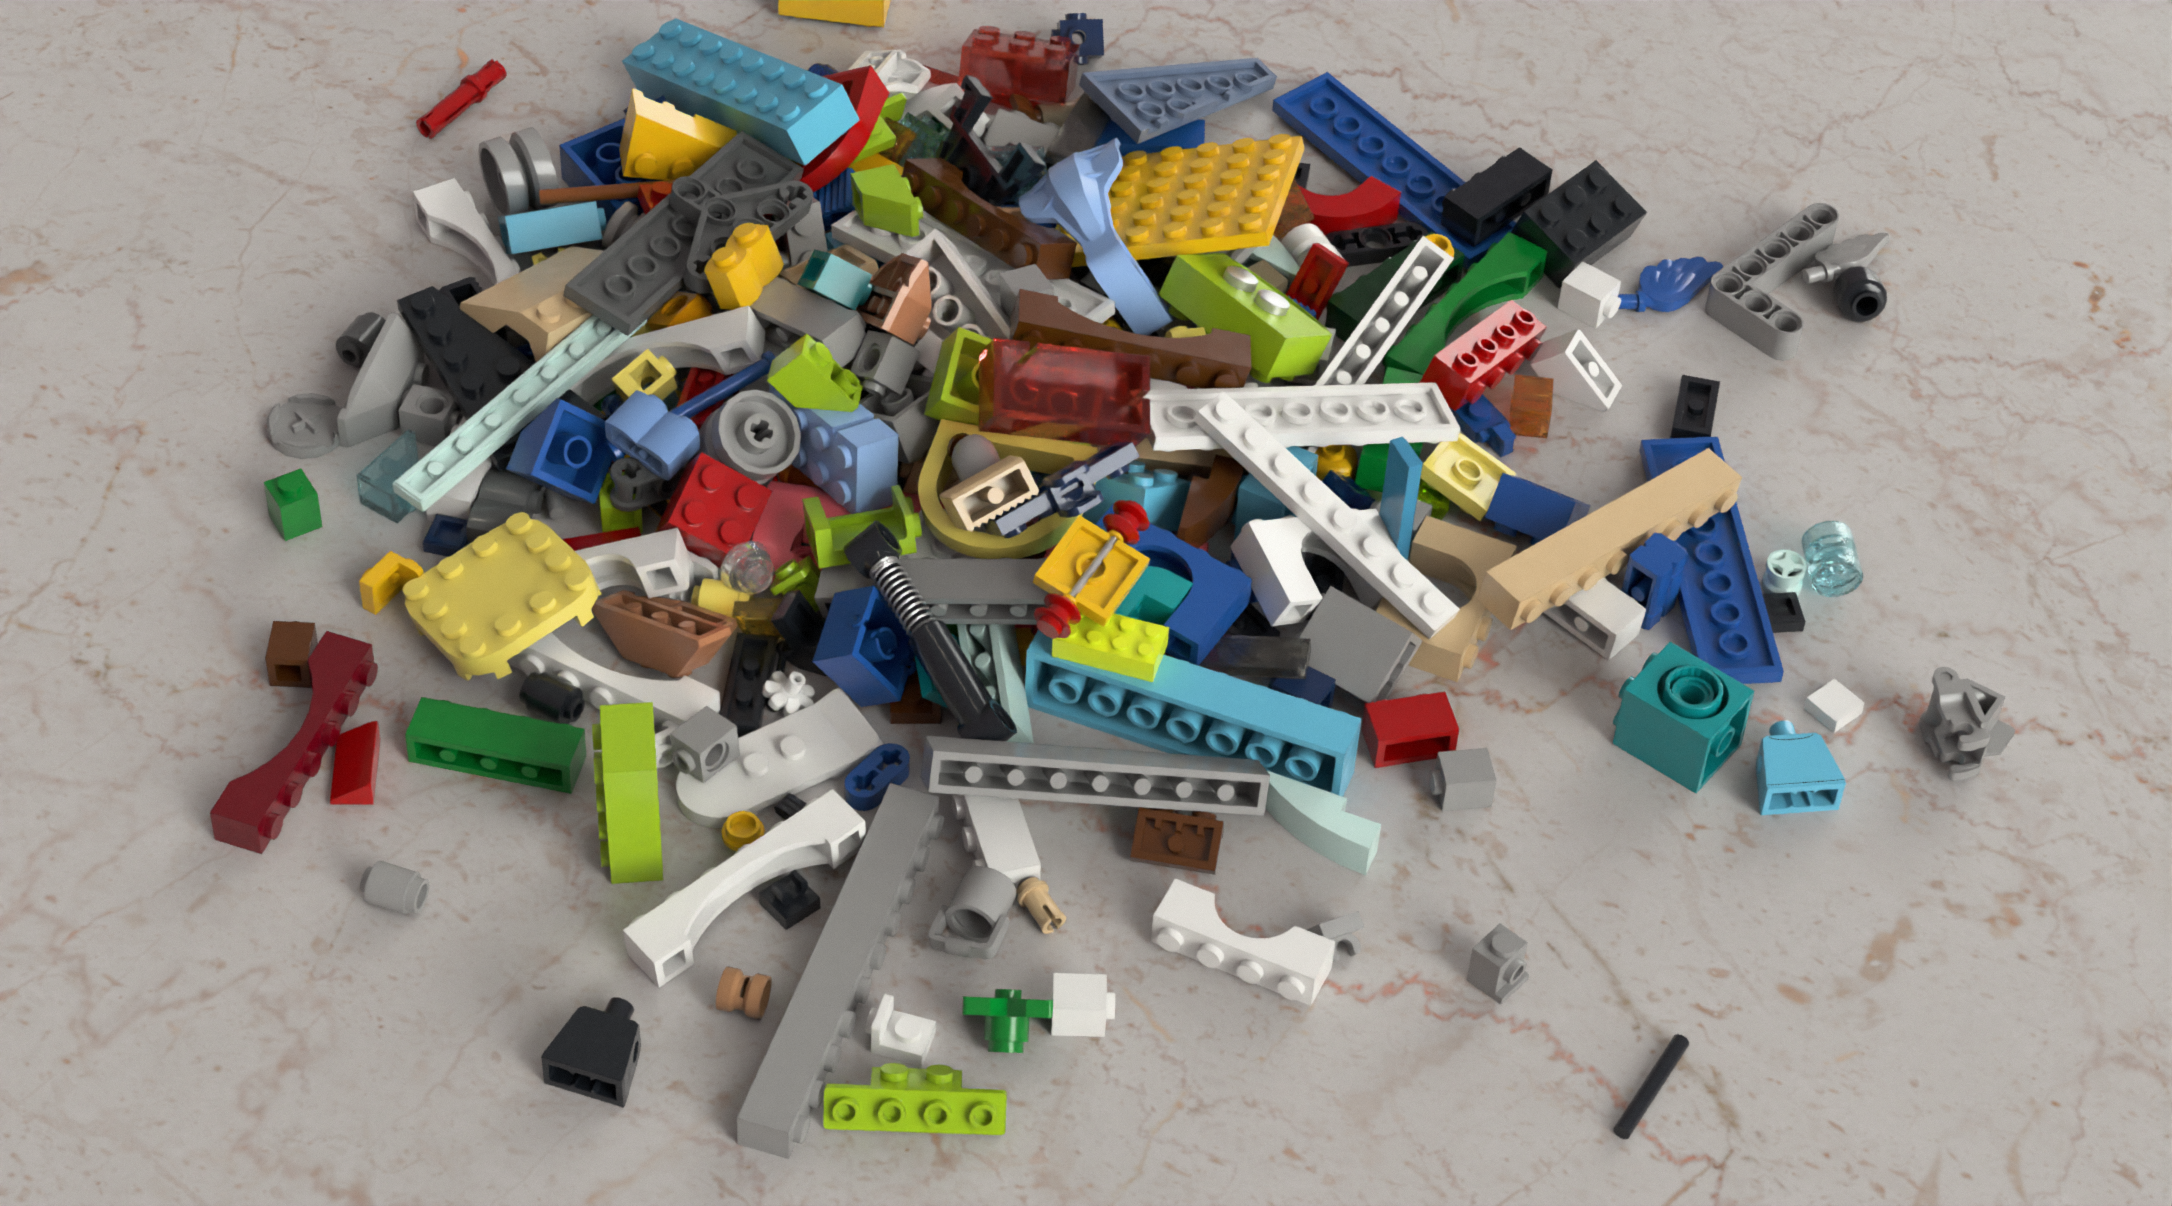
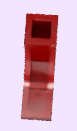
(1366, 206)

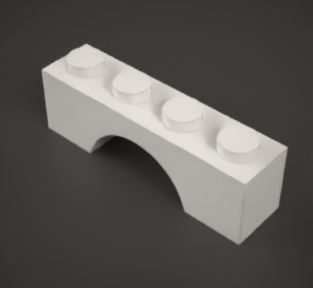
(651, 562)
(1287, 963)

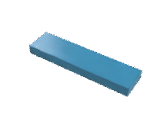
(1400, 493)

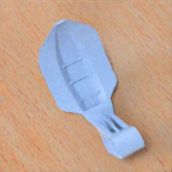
(1078, 200)

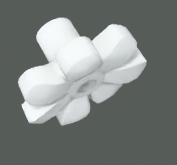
(788, 692)

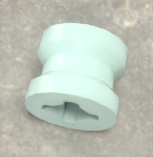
(1784, 572)

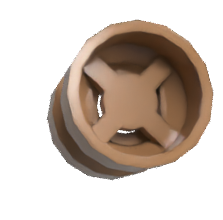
(743, 992)

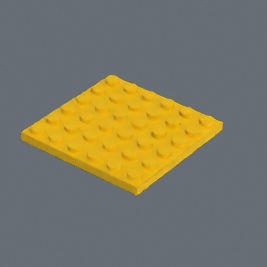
(1201, 197)

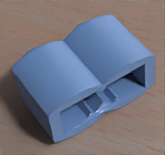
(653, 434)

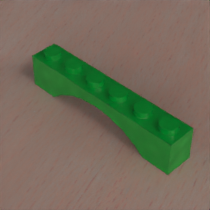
(1502, 275)

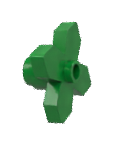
(1007, 1018)

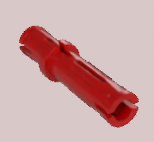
(471, 90)

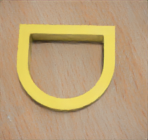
(1039, 455)

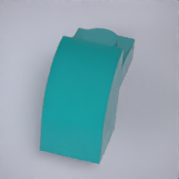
(1155, 596)

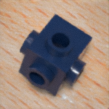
(1089, 31)

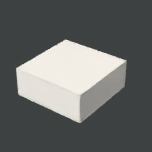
(1834, 705)

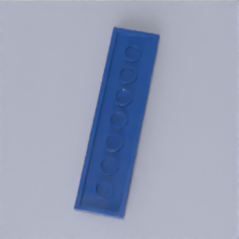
(1372, 146)
(1719, 581)

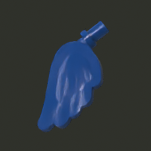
(1670, 284)

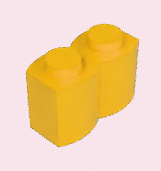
(743, 266)

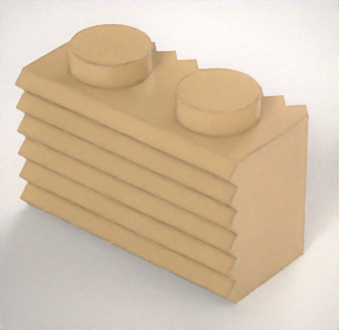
(989, 493)

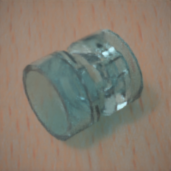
(1832, 559)

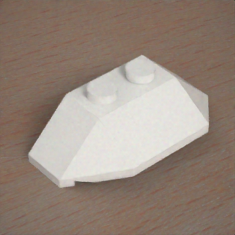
(896, 71)

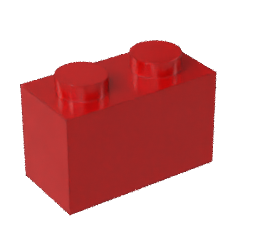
(1409, 729)

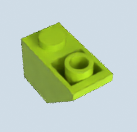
(886, 200)
(813, 379)

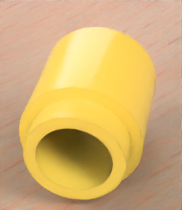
(717, 597)

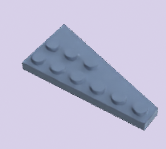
(1169, 96)

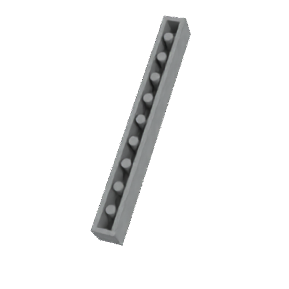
(839, 973)

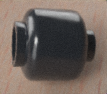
(1860, 294)

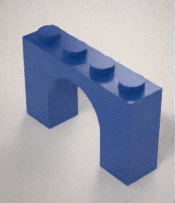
(1214, 599)

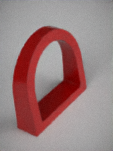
(868, 98)

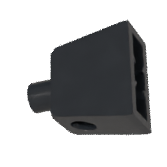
(595, 1053)

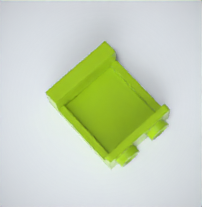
(831, 534)

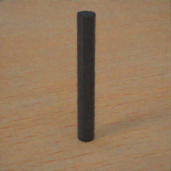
(1651, 1086)

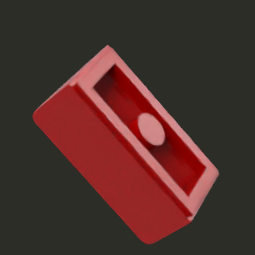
(356, 766)

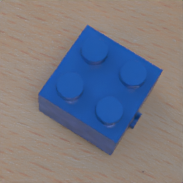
(865, 647)

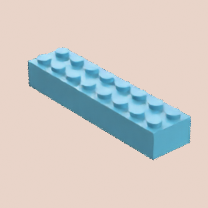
(742, 89)
(1199, 715)

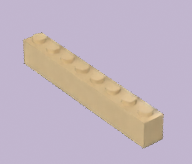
(1605, 538)

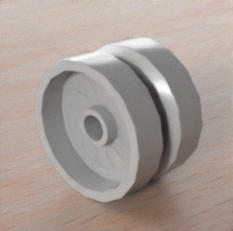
(517, 171)
(752, 435)

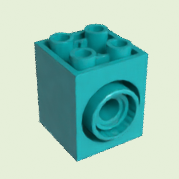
(1682, 716)

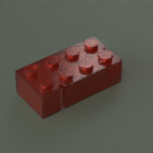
(1063, 393)

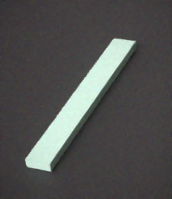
(508, 412)

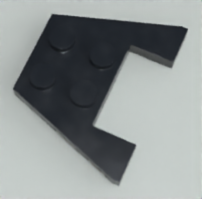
(968, 153)

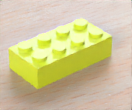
(1120, 646)

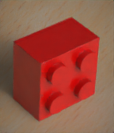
(714, 508)

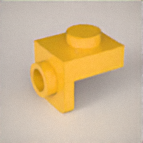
(386, 580)

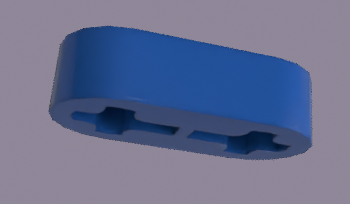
(871, 773)

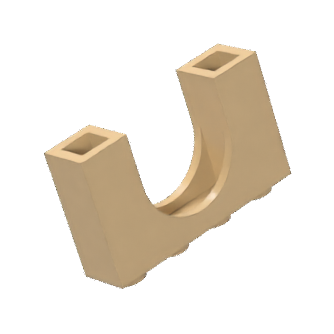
(1461, 560)

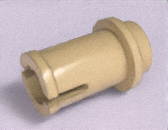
(1035, 896)

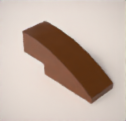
(1210, 501)

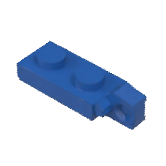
(1485, 423)

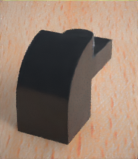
(800, 629)

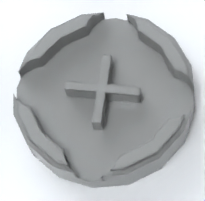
(304, 426)

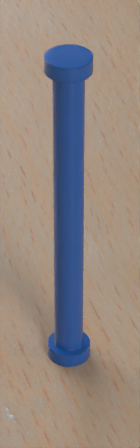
(713, 394)

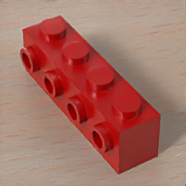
(1485, 354)

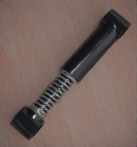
(979, 717)

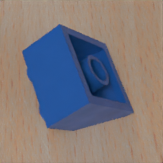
(563, 452)
(1532, 509)

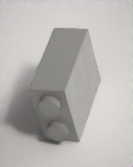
(1358, 646)

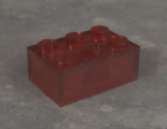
(1021, 64)

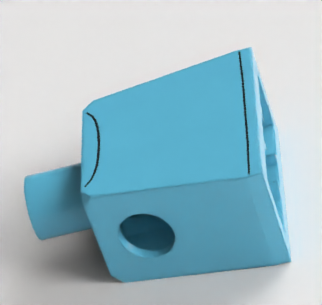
(1796, 773)

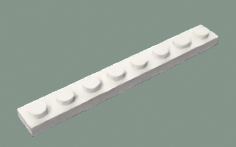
(1326, 515)

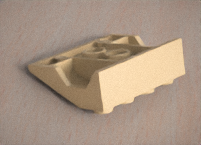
(535, 301)

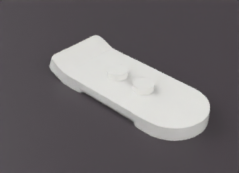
(780, 760)

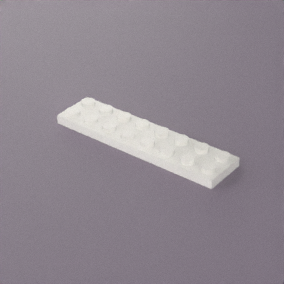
(887, 245)
(1310, 415)

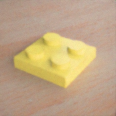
(1464, 474)

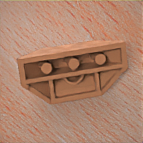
(900, 299)
(663, 631)

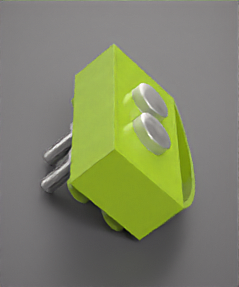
(1232, 298)

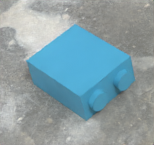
(552, 227)

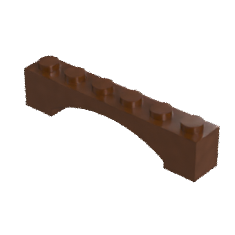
(994, 230)
(1198, 361)

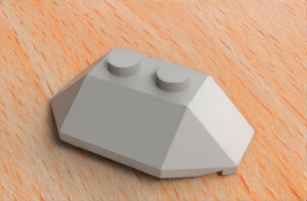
(382, 384)

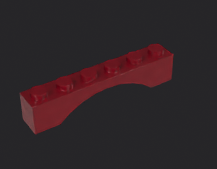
(256, 803)

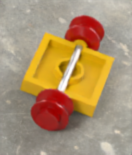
(1091, 570)

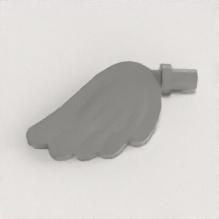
(1845, 255)

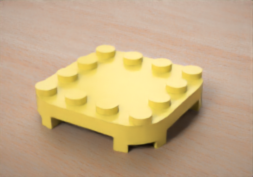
(501, 596)

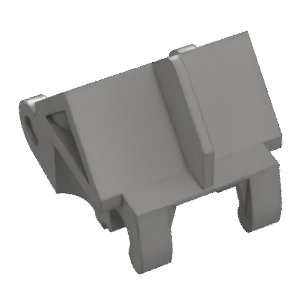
(1964, 723)

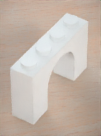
(1280, 580)

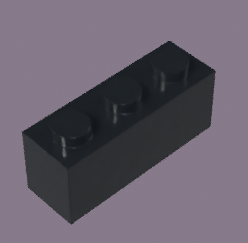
(1495, 196)

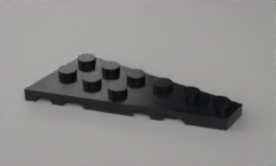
(470, 358)

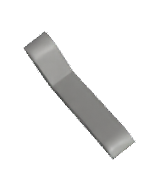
(1741, 289)

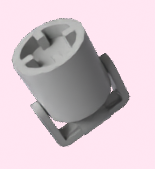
(976, 914)

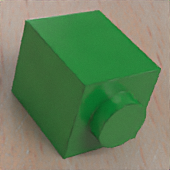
(293, 504)

